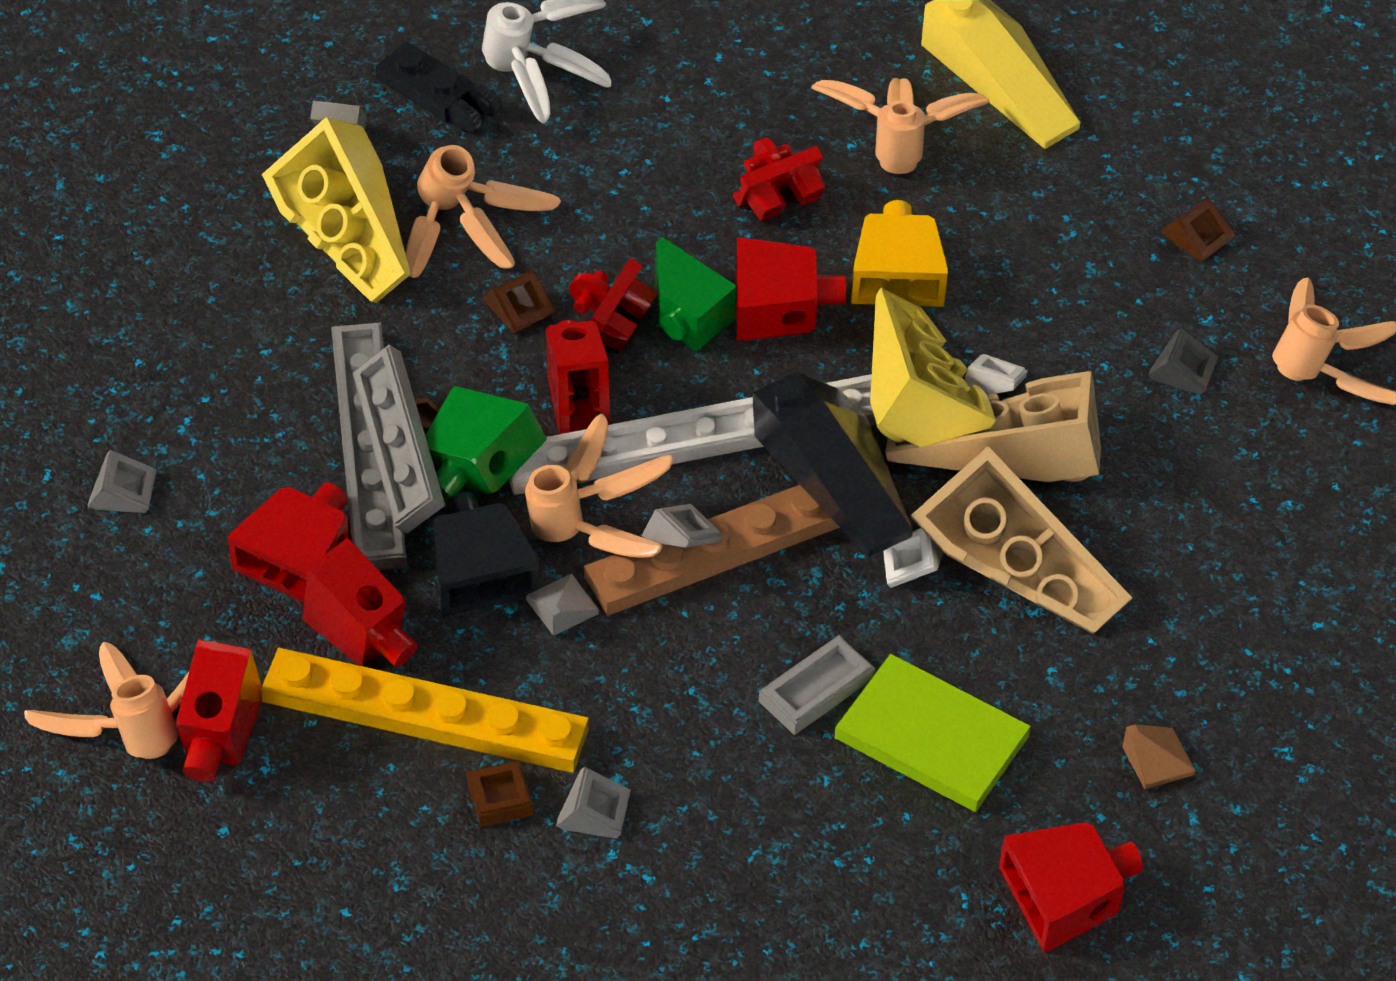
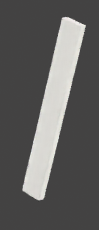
(683, 434)

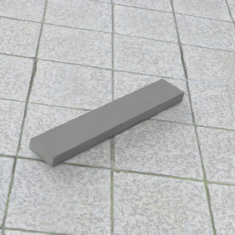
(367, 502)

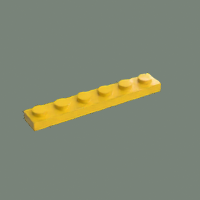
(425, 710)

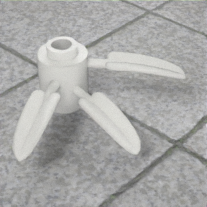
(508, 44)

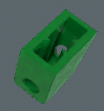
(481, 441)

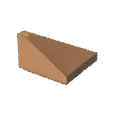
(1156, 755)

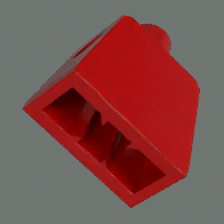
(780, 289)
(577, 358)
(289, 537)
(356, 607)
(218, 708)
(1066, 879)

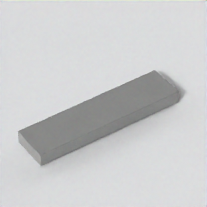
(398, 439)

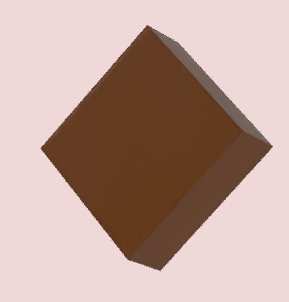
(499, 793)

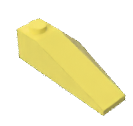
(999, 62)
(342, 201)
(916, 382)

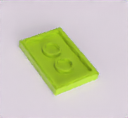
(932, 732)

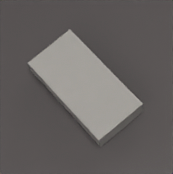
(816, 684)

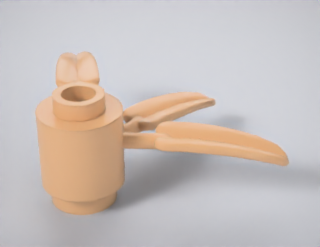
(900, 121)
(444, 186)
(1311, 337)
(555, 498)
(137, 706)

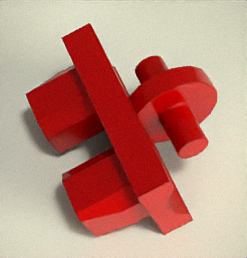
(777, 170)
(627, 292)

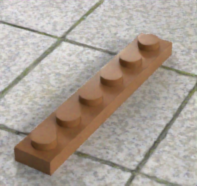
(747, 535)

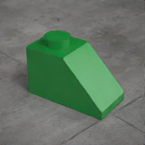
(691, 297)

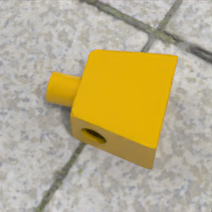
(900, 256)

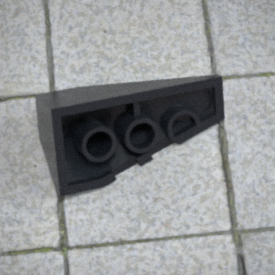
(833, 458)

